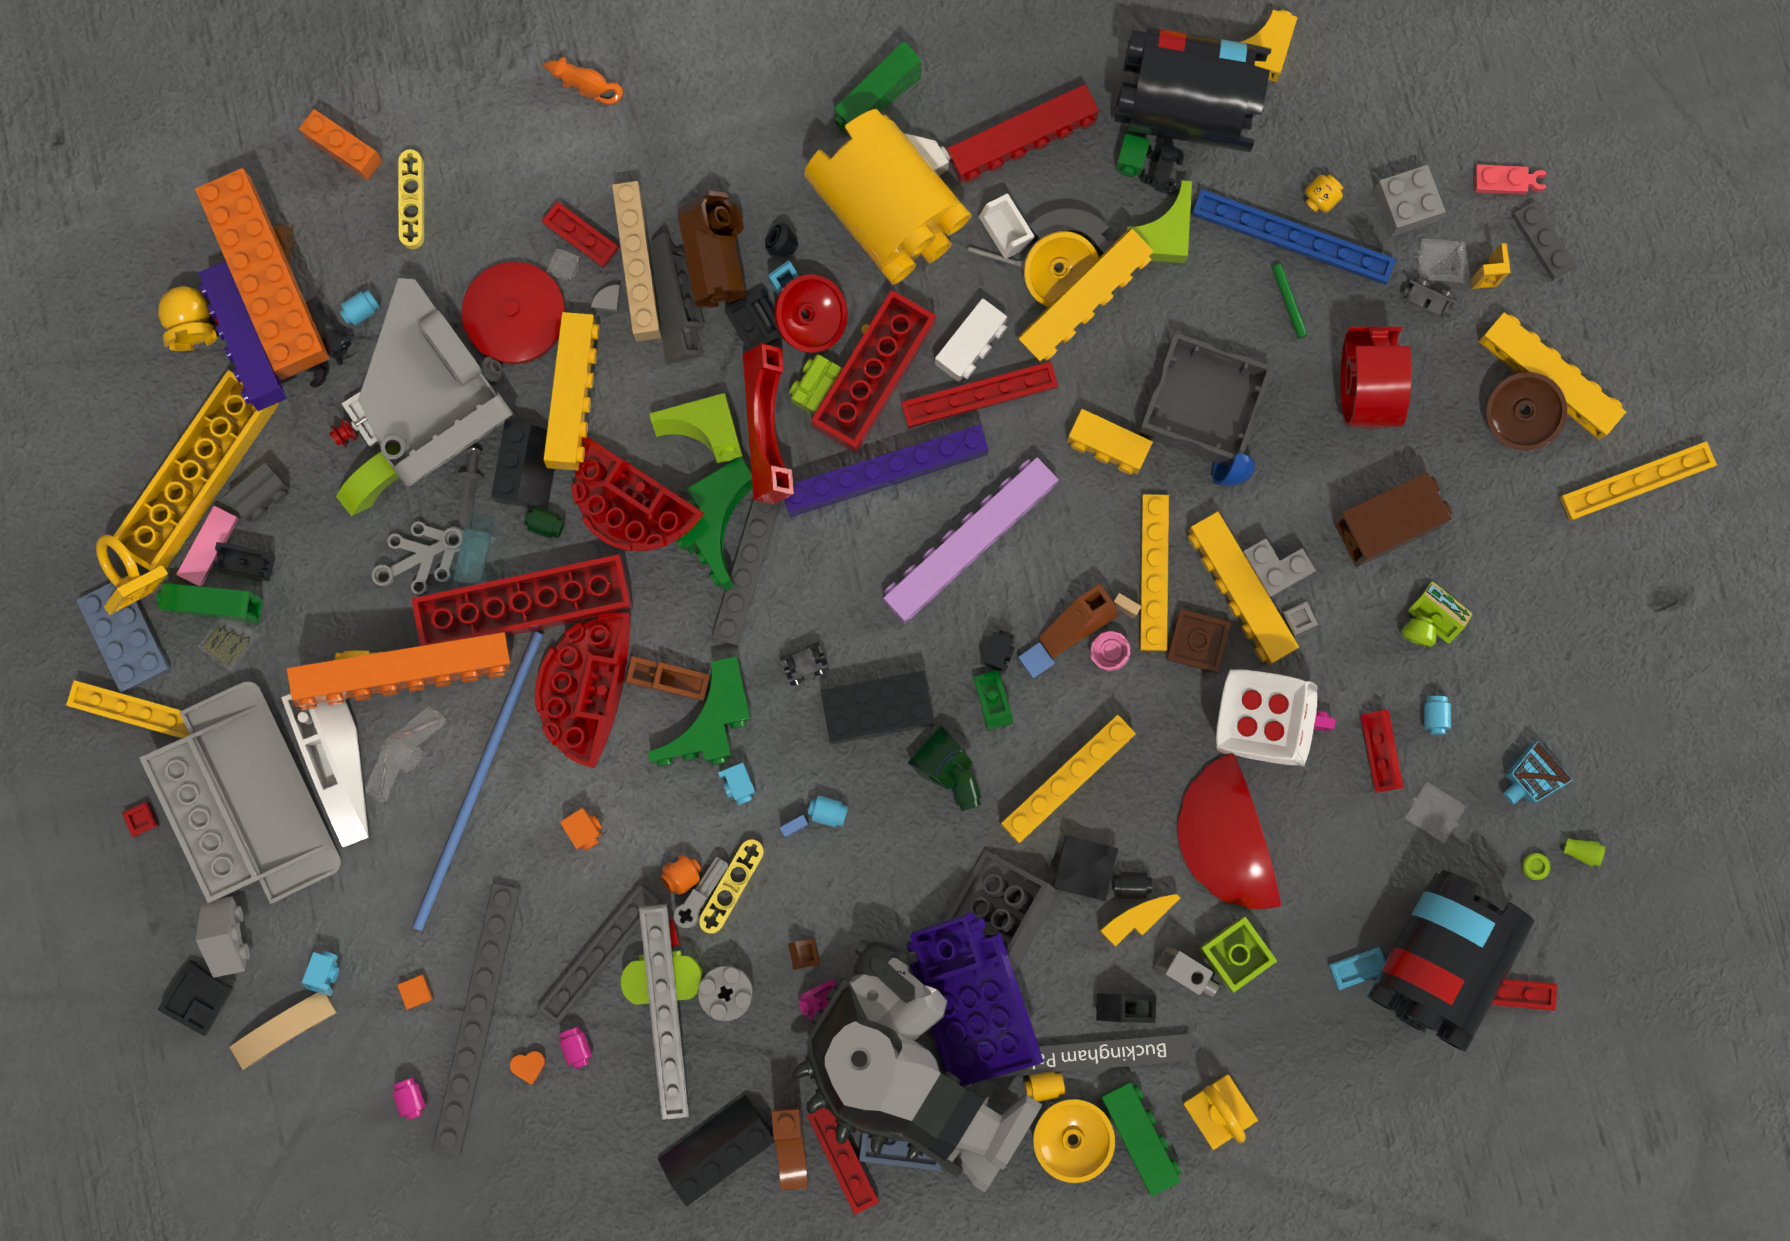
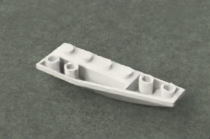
(333, 759)

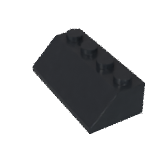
(716, 1150)

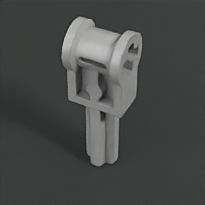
(700, 894)

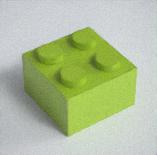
(1237, 954)

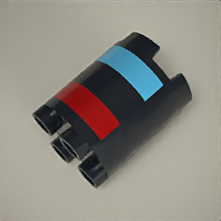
(1192, 88)
(1450, 960)

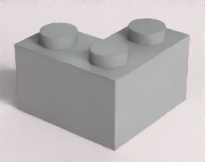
(1274, 573)
(220, 937)

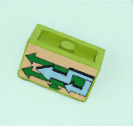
(1444, 610)

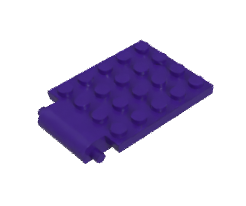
(985, 1015)

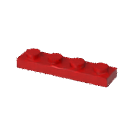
(843, 1162)

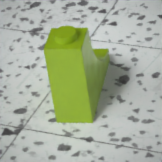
(1170, 233)
(703, 420)

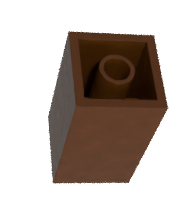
(1392, 519)

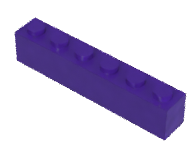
(243, 346)

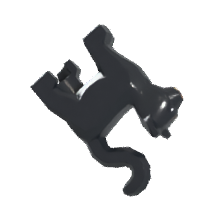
(335, 343)

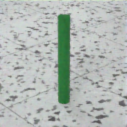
(1289, 301)

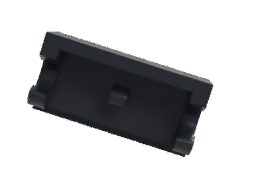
(244, 561)

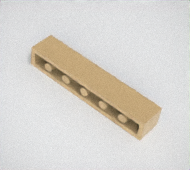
(636, 261)

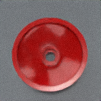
(824, 313)

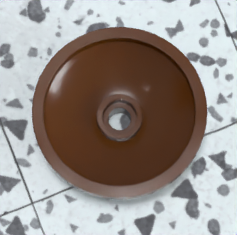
(1542, 421)

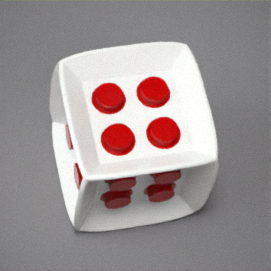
(1267, 717)

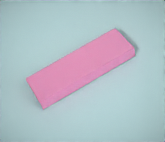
(202, 553)

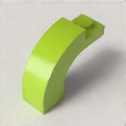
(368, 482)

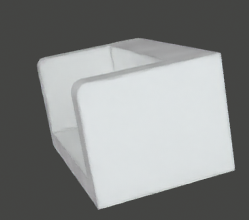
(1006, 226)

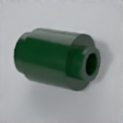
(544, 523)
(967, 795)

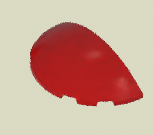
(627, 504)
(583, 686)
(1225, 839)

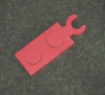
(1506, 179)

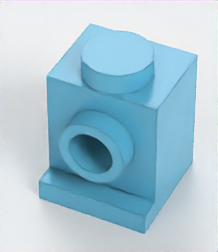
(738, 784)
(321, 973)

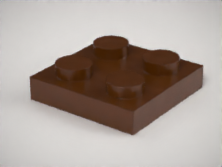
(1198, 641)

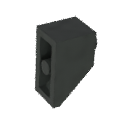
(1126, 1008)

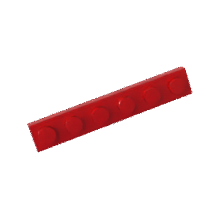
(979, 395)

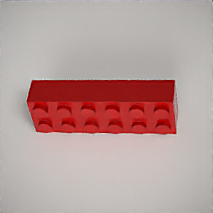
(873, 371)

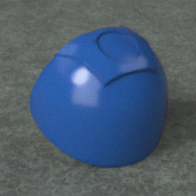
(1240, 471)

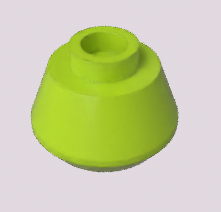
(1420, 631)

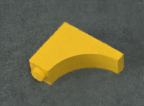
(1277, 36)

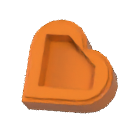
(528, 1066)

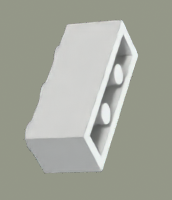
(971, 341)

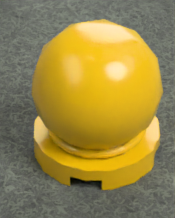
(186, 319)

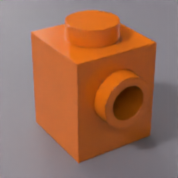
(582, 829)

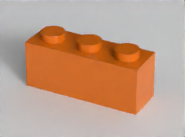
(340, 144)

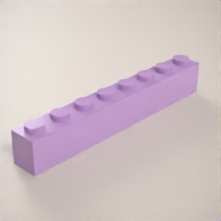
(970, 540)

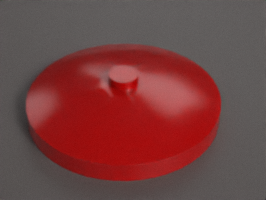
(513, 312)

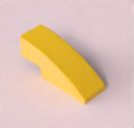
(1138, 918)

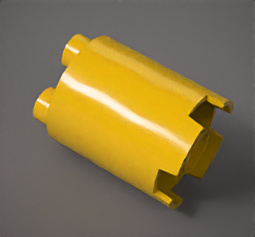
(887, 196)

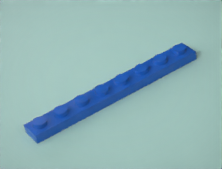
(1293, 237)

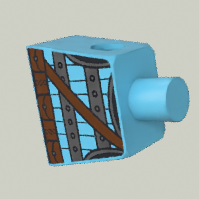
(1534, 775)

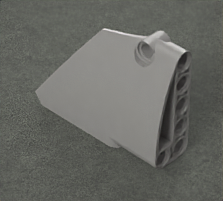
(425, 388)

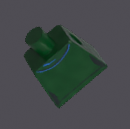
(942, 761)

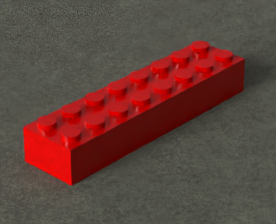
(524, 602)

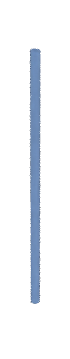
(477, 781)

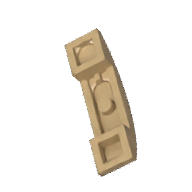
(282, 1029)

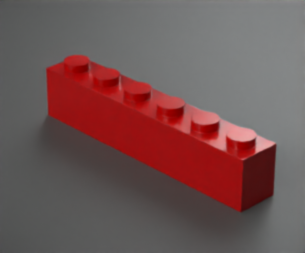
(1023, 133)

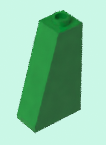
(881, 86)
(210, 603)

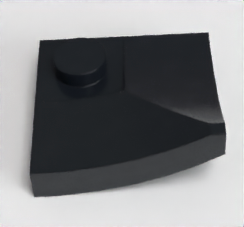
(195, 998)

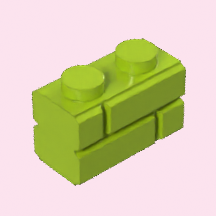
(815, 384)

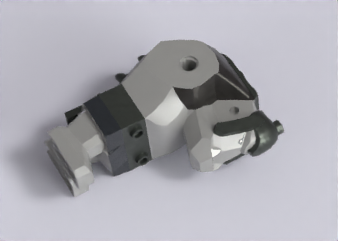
(891, 1085)

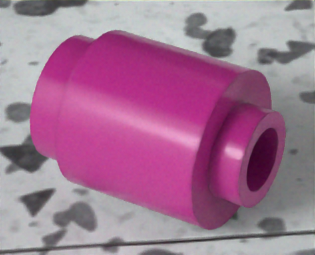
(575, 1048)
(408, 1099)

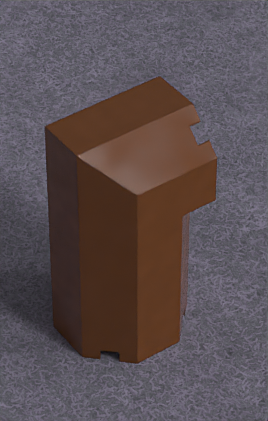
(710, 248)

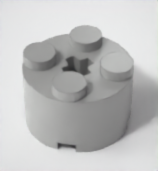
(719, 1007)

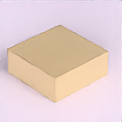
(1127, 606)

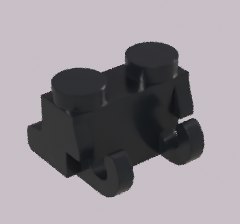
(1165, 161)
(804, 663)

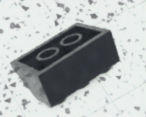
(521, 470)

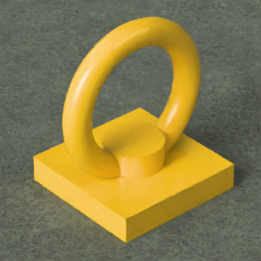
(132, 586)
(1220, 1112)

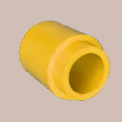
(1044, 1086)

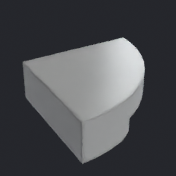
(607, 299)

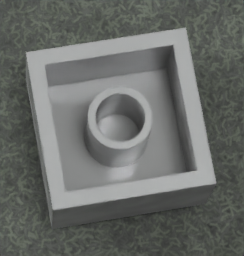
(1409, 200)

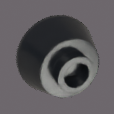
(781, 241)

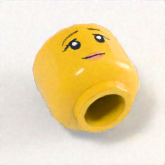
(1323, 193)

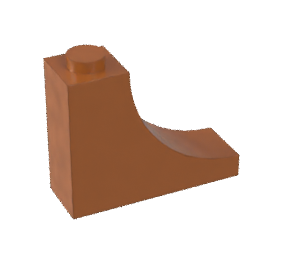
(790, 1146)

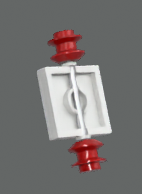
(359, 423)

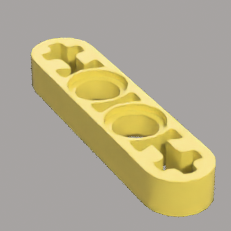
(411, 199)
(734, 888)

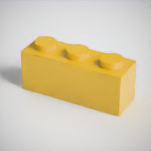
(1109, 442)

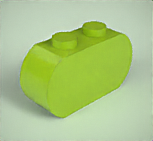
(687, 979)

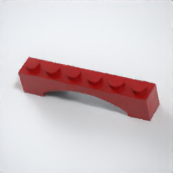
(762, 372)

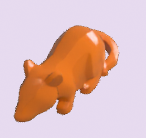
(586, 80)

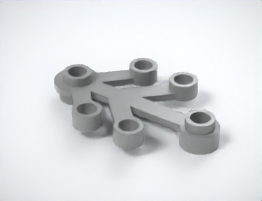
(424, 556)

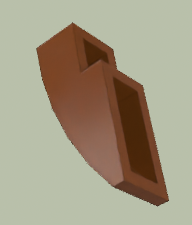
(666, 678)

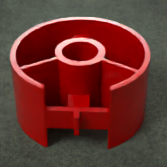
(1374, 378)

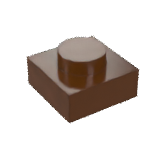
(804, 953)

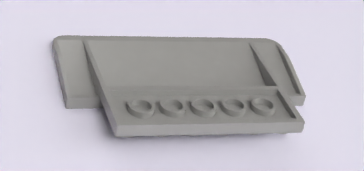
(240, 800)

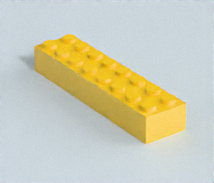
(192, 475)

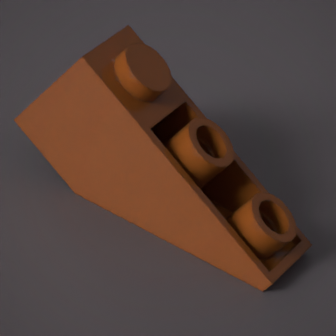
(1079, 621)

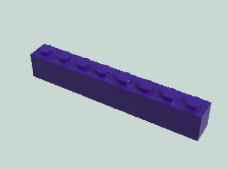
(887, 470)

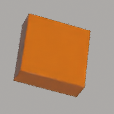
(415, 992)

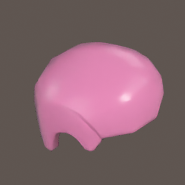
(1110, 651)

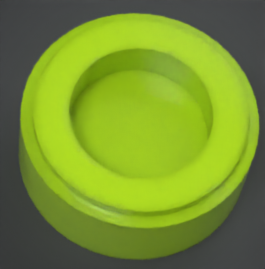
(1535, 866)

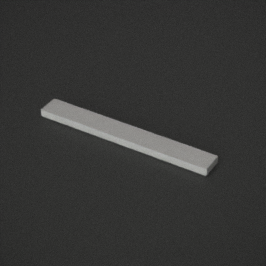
(664, 1011)

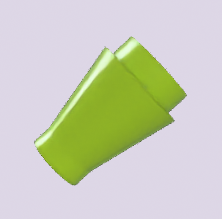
(1585, 851)

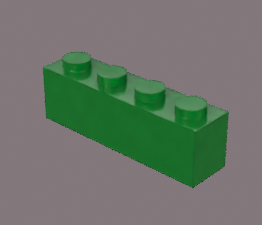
(1140, 1138)

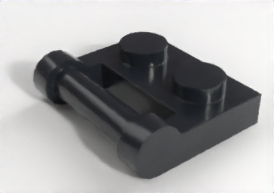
(748, 323)

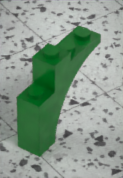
(717, 499)
(708, 734)

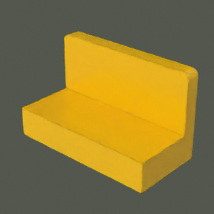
(1495, 272)

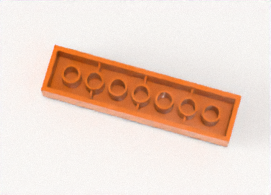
(262, 274)
(398, 670)

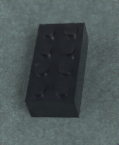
(877, 707)

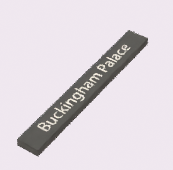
(1111, 1054)

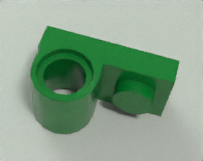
(993, 700)

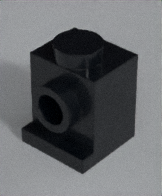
(998, 651)

